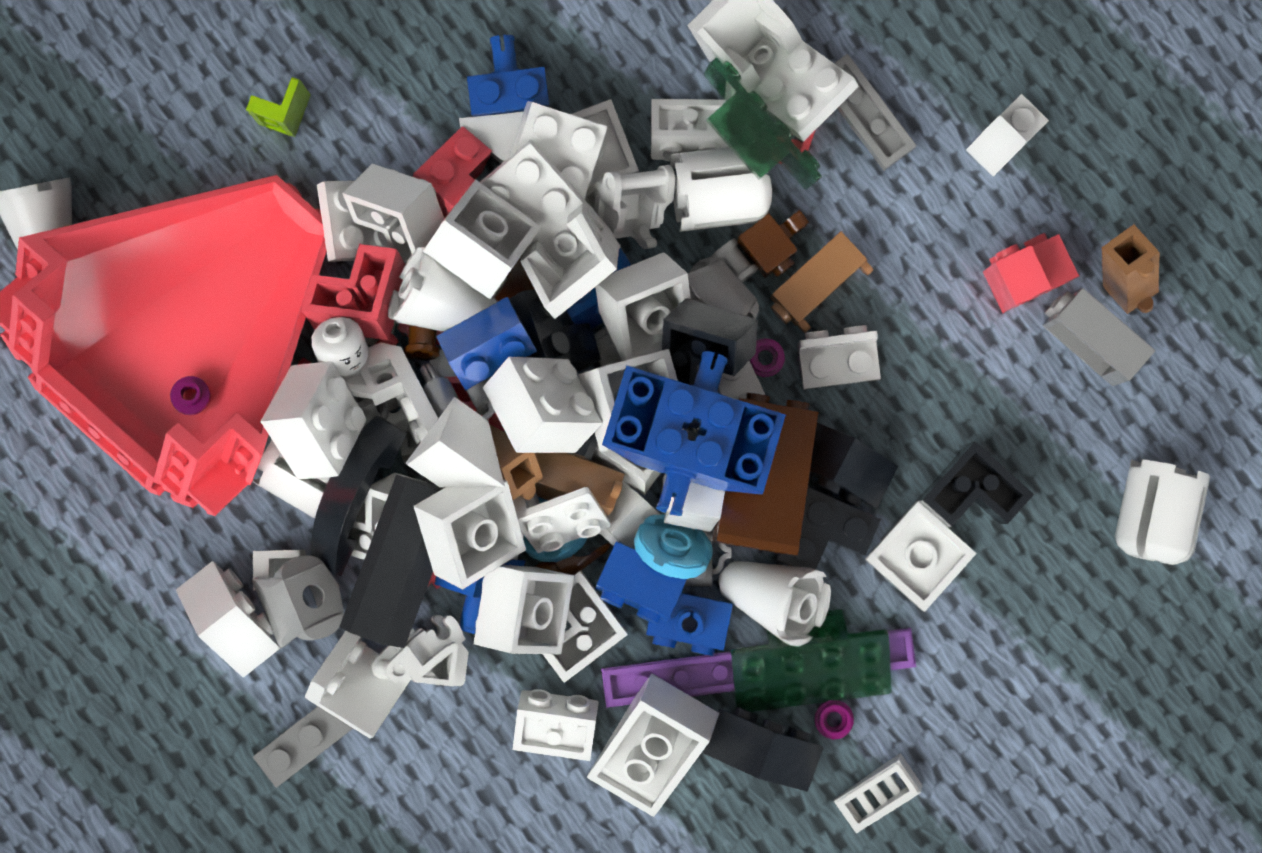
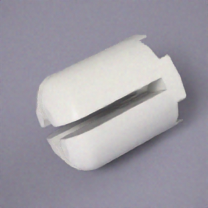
(717, 190)
(282, 482)
(1161, 512)

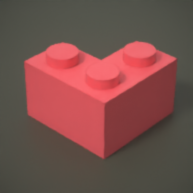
(454, 168)
(1029, 272)
(362, 296)

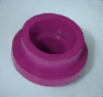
(778, 358)
(193, 406)
(840, 730)

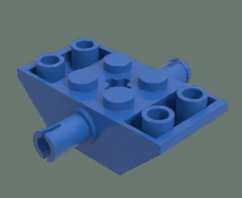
(733, 442)

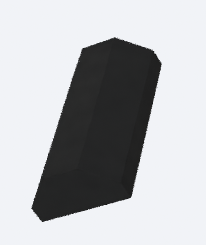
(393, 570)

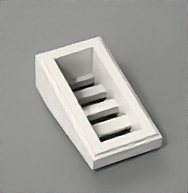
(884, 772)

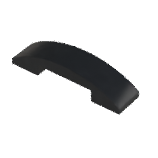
(345, 493)

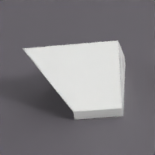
(458, 450)

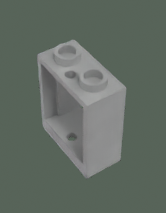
(1097, 336)

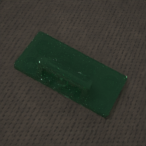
(751, 131)
(824, 669)

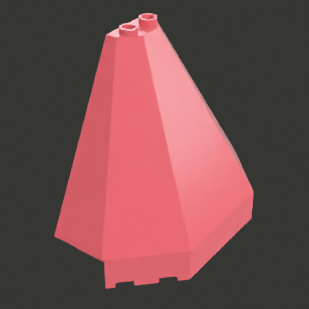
(162, 295)

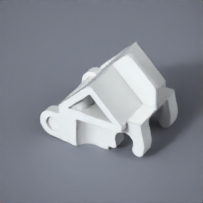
(633, 202)
(426, 656)

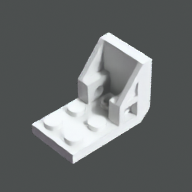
(773, 61)
(573, 244)
(391, 380)

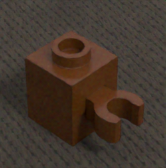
(770, 244)

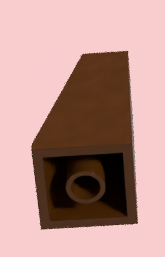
(776, 517)

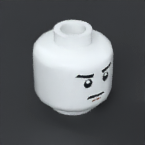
(342, 343)

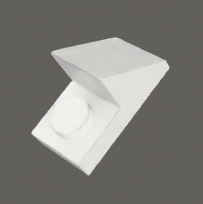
(1007, 135)

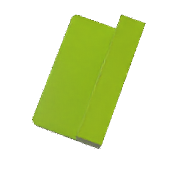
(283, 117)

